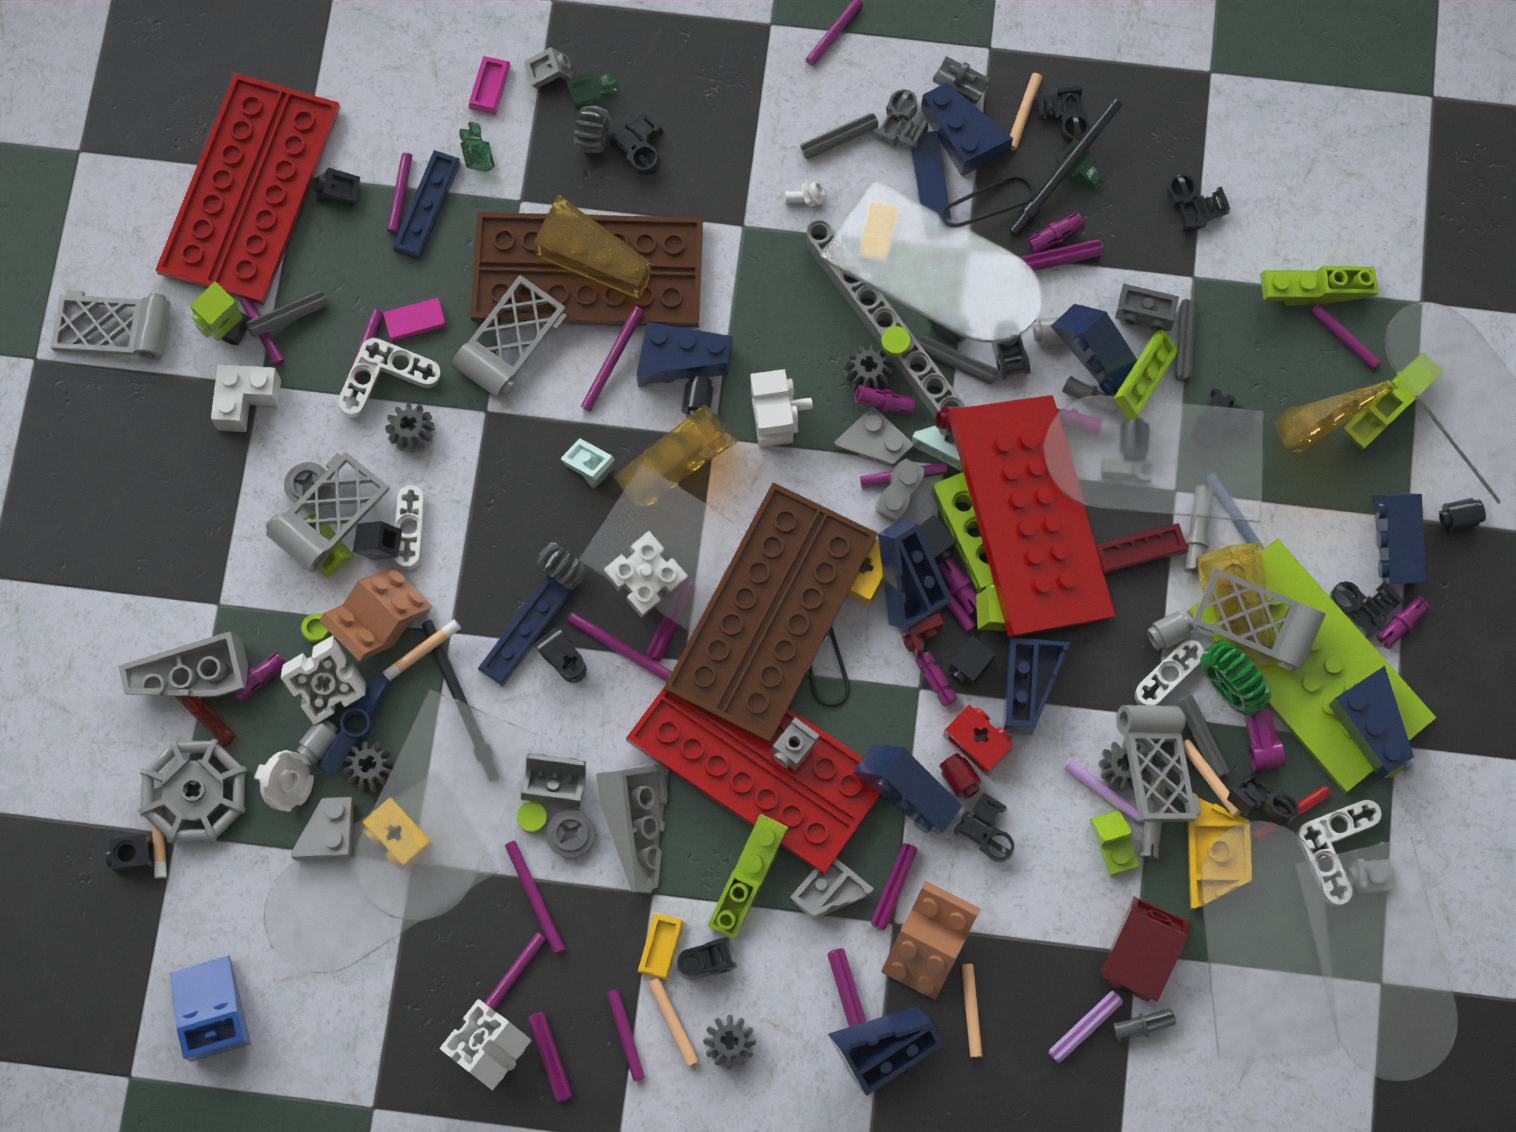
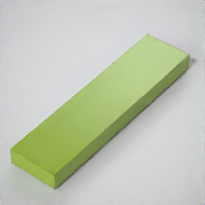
(1145, 375)

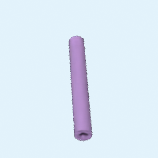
(1102, 790)

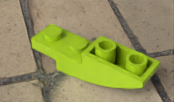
(1322, 286)
(1377, 417)
(748, 876)

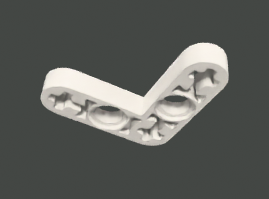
(375, 366)
(1327, 835)

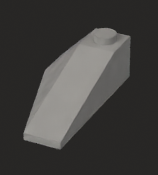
(196, 669)
(633, 812)

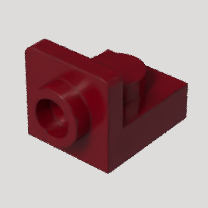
(926, 629)

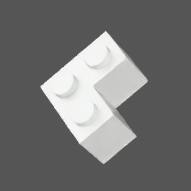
(238, 389)

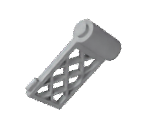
(147, 325)
(487, 368)
(305, 542)
(1295, 633)
(1158, 725)

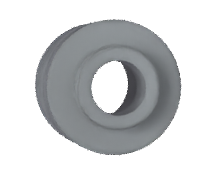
(1045, 334)
(1170, 631)
(317, 741)

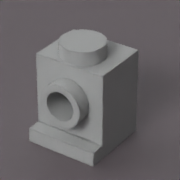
(802, 735)

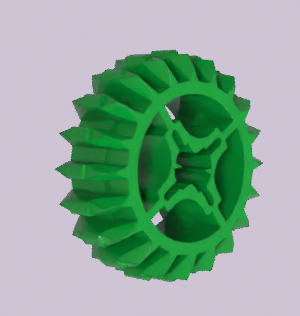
(1235, 677)

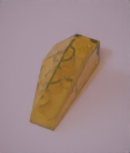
(1313, 421)
(1246, 563)

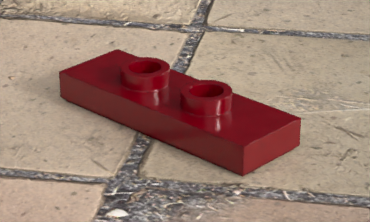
(1141, 548)

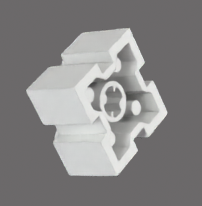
(774, 407)
(645, 574)
(323, 680)
(486, 1044)

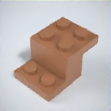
(375, 613)
(930, 940)

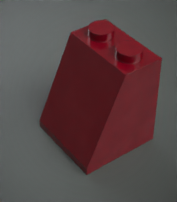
(1145, 950)

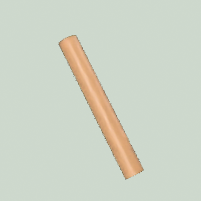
(1025, 109)
(1209, 775)
(971, 1010)
(673, 1022)

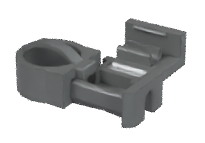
(903, 127)

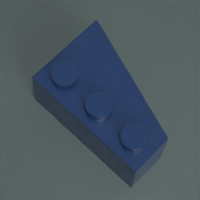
(1375, 722)

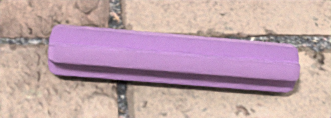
(1085, 1026)

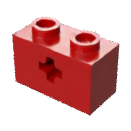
(985, 753)

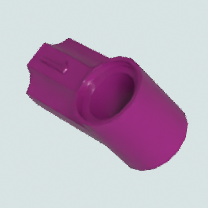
(1264, 748)

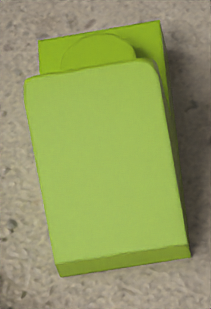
(1115, 842)

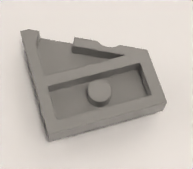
(876, 439)
(829, 892)

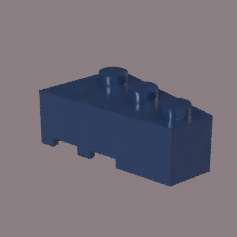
(964, 129)
(1096, 345)
(680, 352)
(1400, 537)
(910, 575)
(1029, 679)
(908, 787)
(885, 1046)

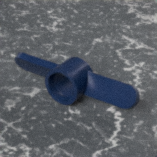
(345, 741)

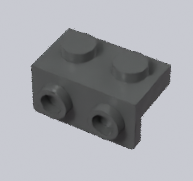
(1146, 308)
(554, 780)

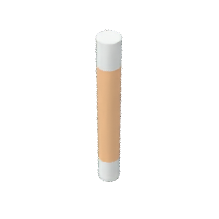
(422, 649)
(159, 852)

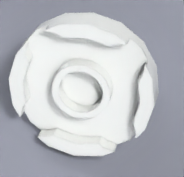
(285, 780)

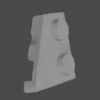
(327, 832)

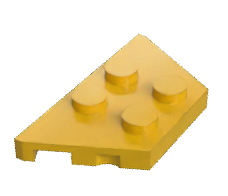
(1201, 835)

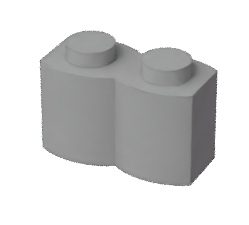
(902, 482)

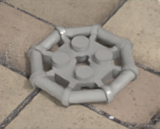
(193, 773)

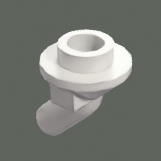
(811, 194)

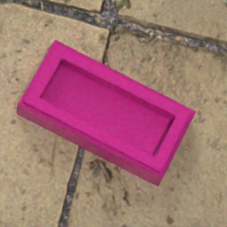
(489, 85)
(414, 319)

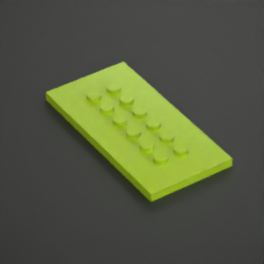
(1334, 664)

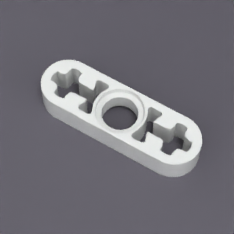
(418, 507)
(1178, 653)

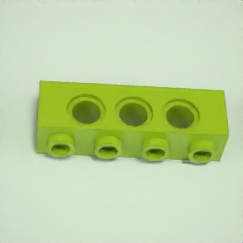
(947, 495)

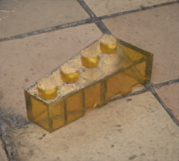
(590, 250)
(683, 448)

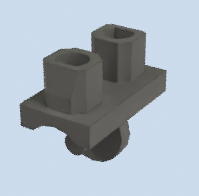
(962, 78)

